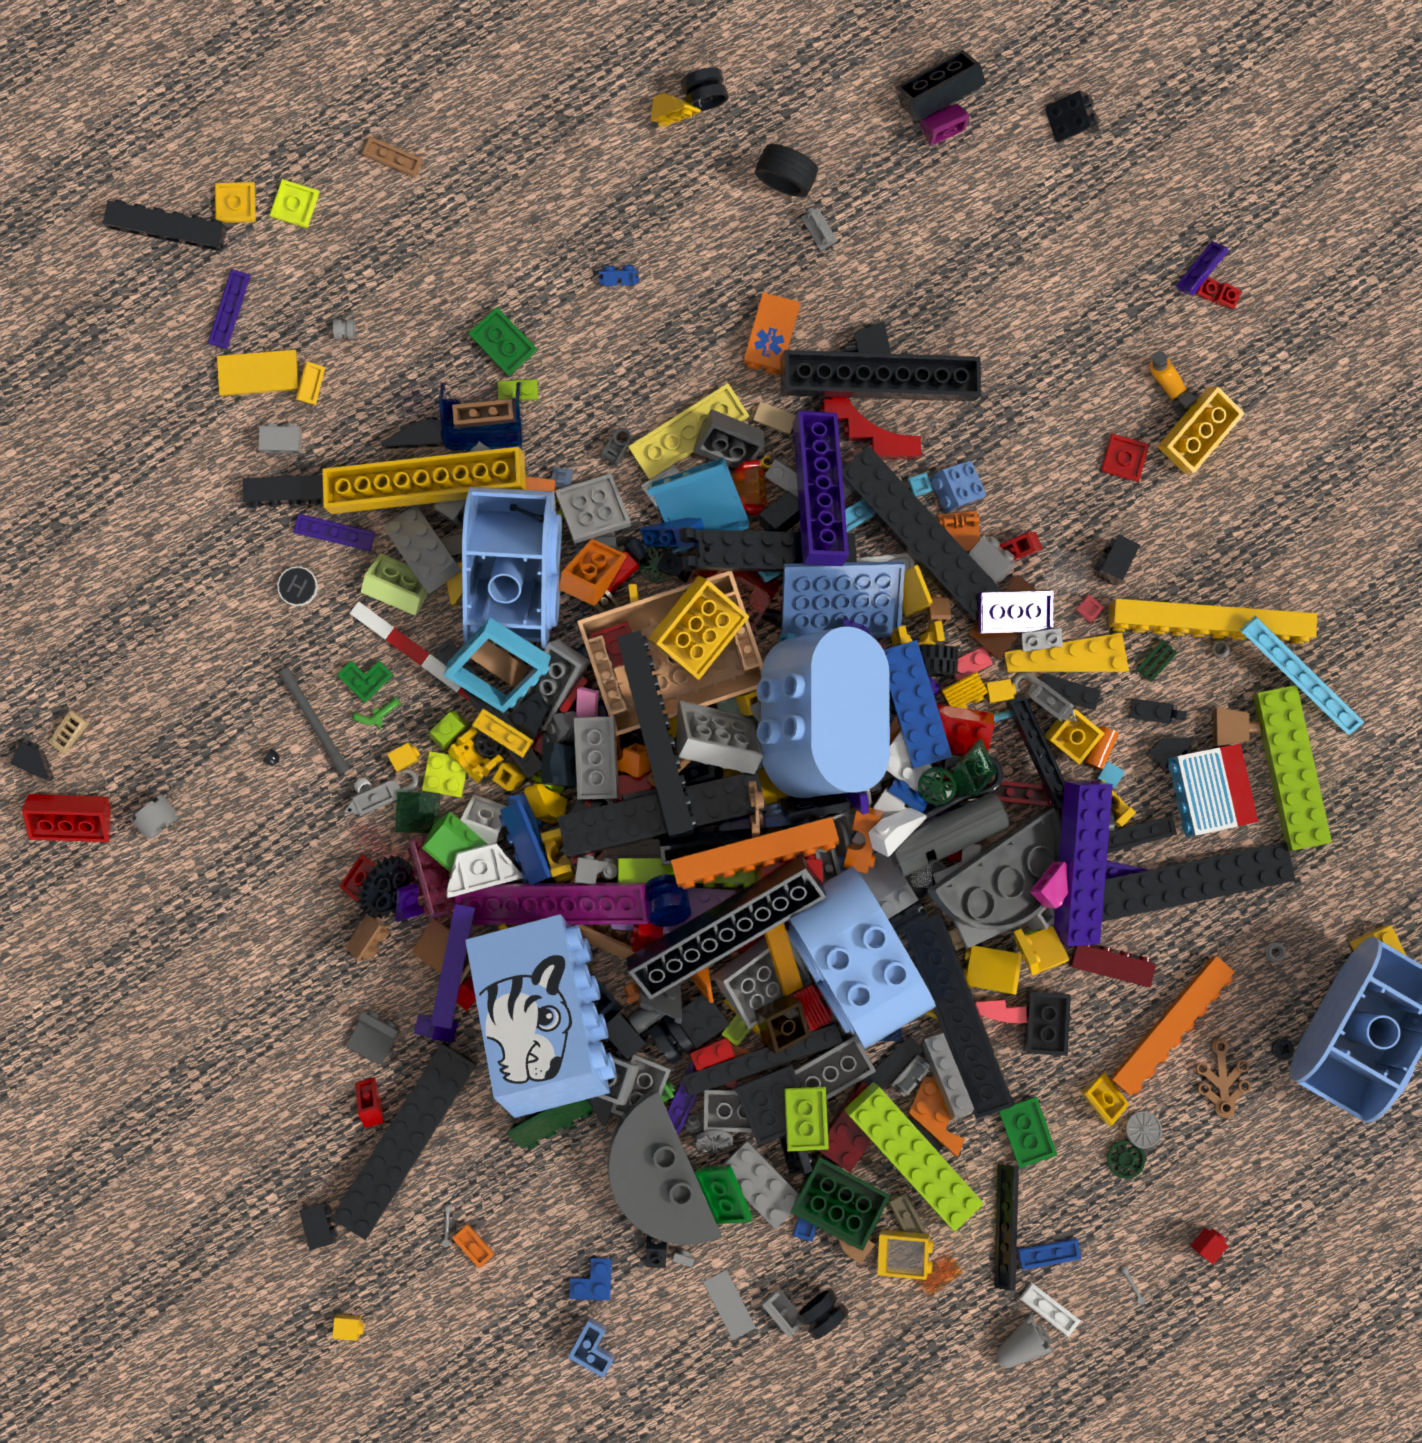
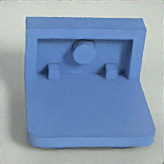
(957, 486)

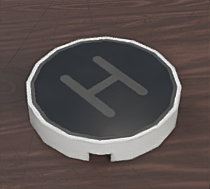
(297, 586)

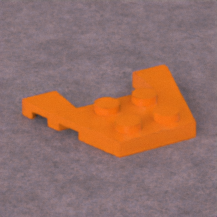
(932, 1115)

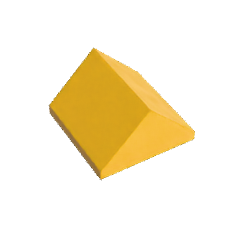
(1105, 1099)

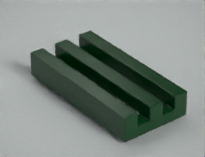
(1167, 648)

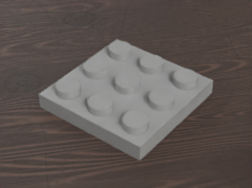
(592, 508)

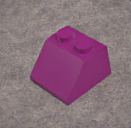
(945, 123)

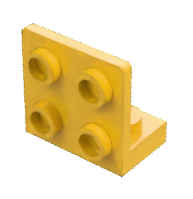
(1041, 949)

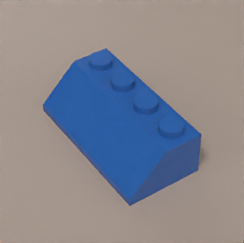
(526, 842)

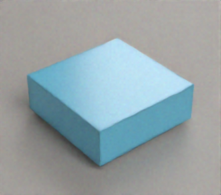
(920, 484)
(1111, 774)

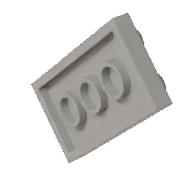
(596, 757)

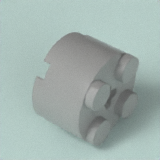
(154, 816)

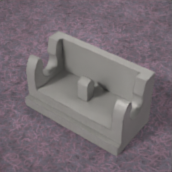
(782, 1312)

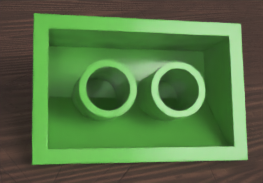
(449, 837)

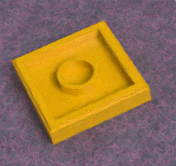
(235, 202)

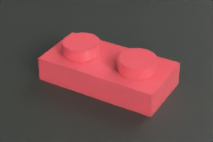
(972, 663)

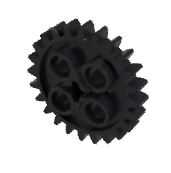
(381, 886)

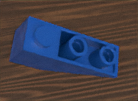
(669, 532)

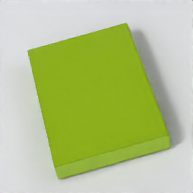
(806, 1118)

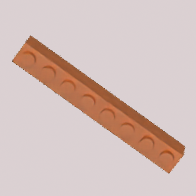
(755, 852)
(1172, 1025)

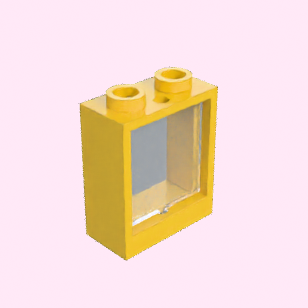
(904, 1254)

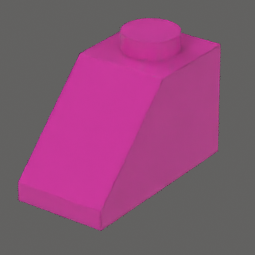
(1052, 886)

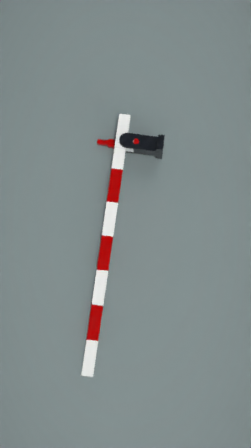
(437, 669)

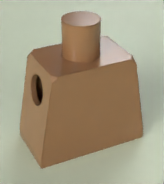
(1232, 727)

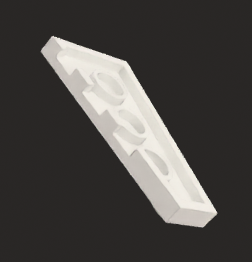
(901, 768)

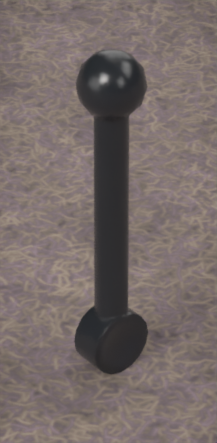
(513, 507)

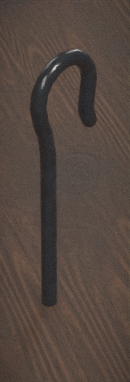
(959, 799)

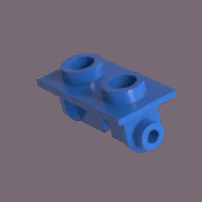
(611, 274)

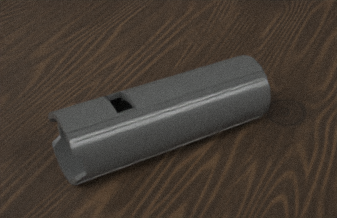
(950, 833)

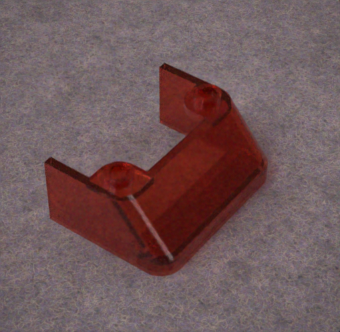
(760, 597)

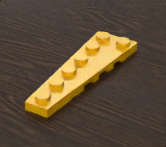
(1083, 655)

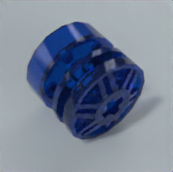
(666, 901)

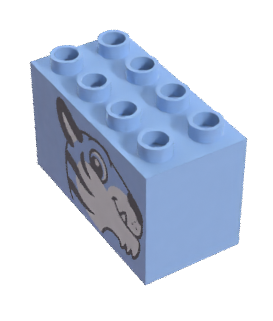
(540, 1016)

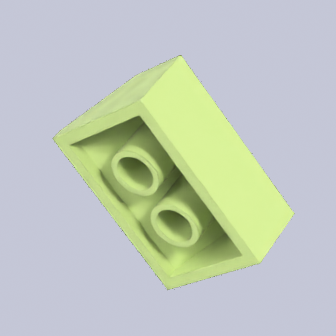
(394, 584)

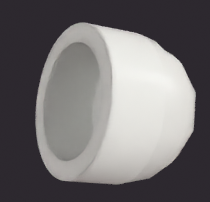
(362, 781)

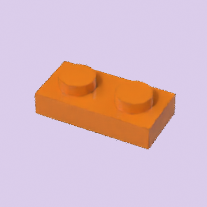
(473, 1246)

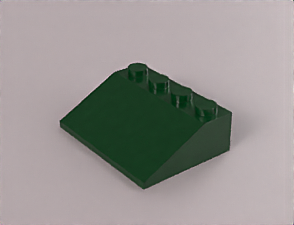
(546, 1122)
(839, 1203)

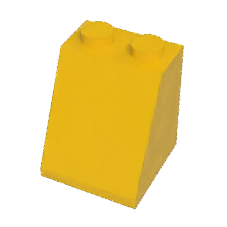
(992, 969)

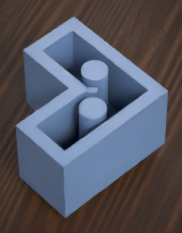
(587, 1349)

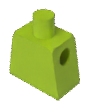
(449, 729)

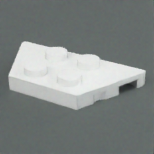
(480, 869)

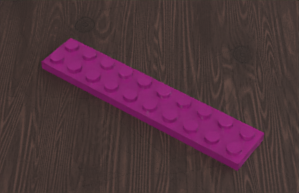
(575, 902)

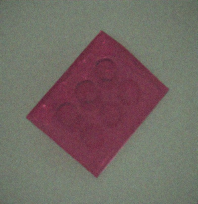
(432, 880)

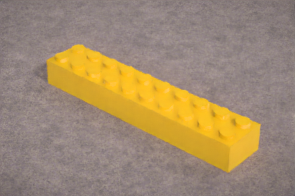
(421, 479)
(1207, 620)

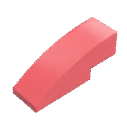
(998, 1011)

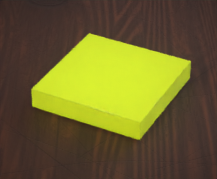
(294, 203)

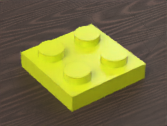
(444, 775)

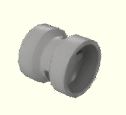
(345, 329)

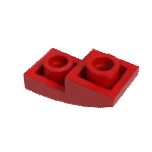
(1221, 294)

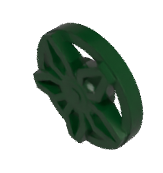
(653, 565)
(937, 785)
(1125, 1159)

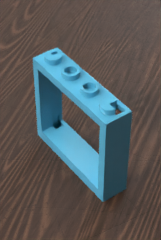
(511, 642)

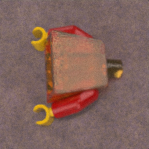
(750, 484)

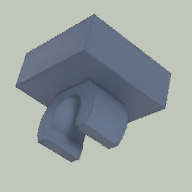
(562, 476)

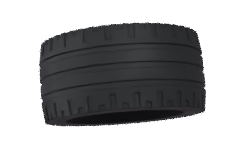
(786, 170)

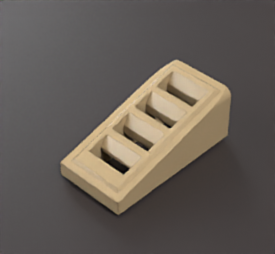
(62, 728)

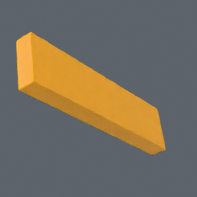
(783, 959)

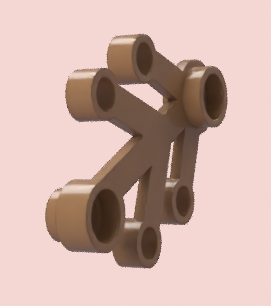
(757, 802)
(1223, 1081)

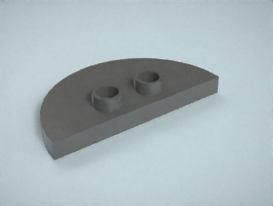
(996, 884)
(655, 1177)

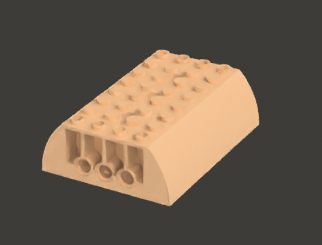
(730, 675)

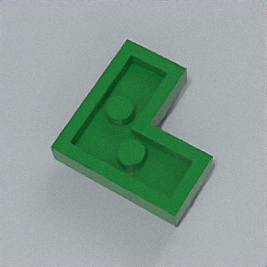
(367, 684)

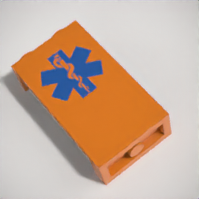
(771, 333)

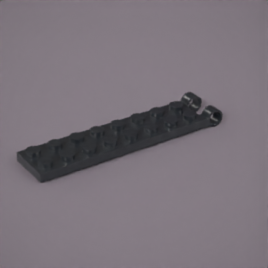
(747, 550)

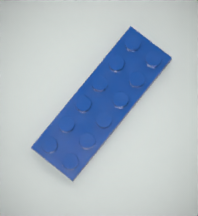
(916, 706)

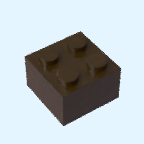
(782, 1023)

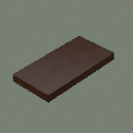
(998, 643)

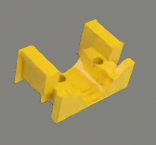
(933, 635)
(470, 759)
(1122, 810)
(552, 842)

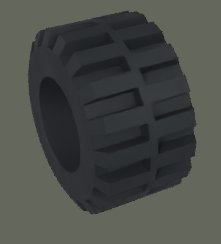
(939, 660)

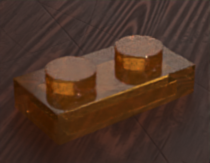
(941, 1275)

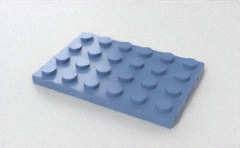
(859, 591)

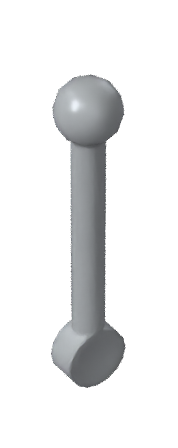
(446, 1242)
(1141, 1300)

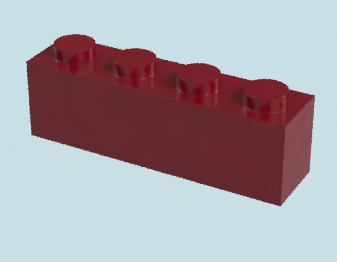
(1113, 965)

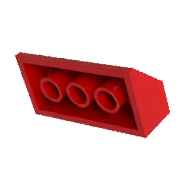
(67, 818)

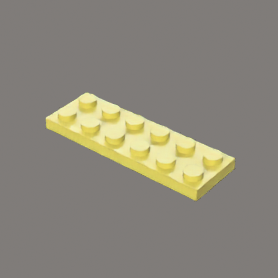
(677, 437)

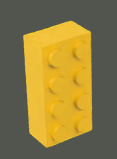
(1200, 430)

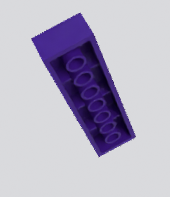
(820, 489)
(1085, 853)

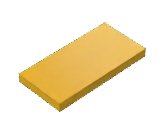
(258, 372)

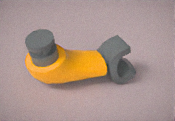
(1172, 383)

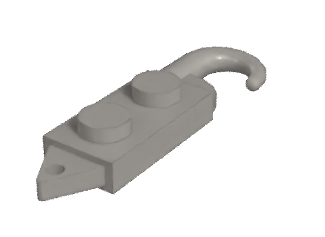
(1047, 697)
(380, 795)

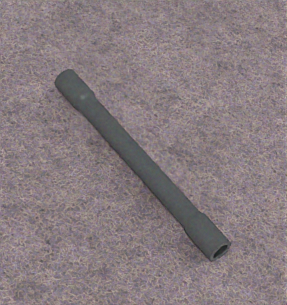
(292, 684)

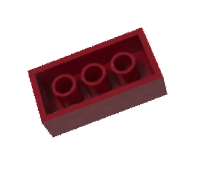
(845, 1138)

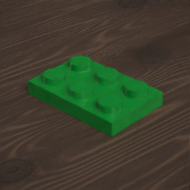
(503, 342)
(1027, 1132)
(723, 1194)

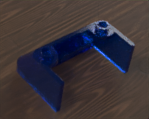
(492, 436)

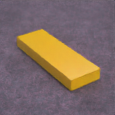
(502, 733)

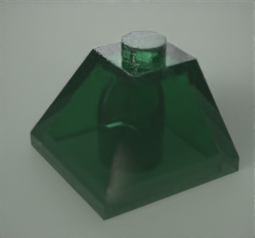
(974, 770)
(416, 811)

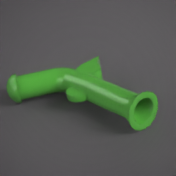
(378, 714)

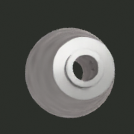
(1024, 1344)

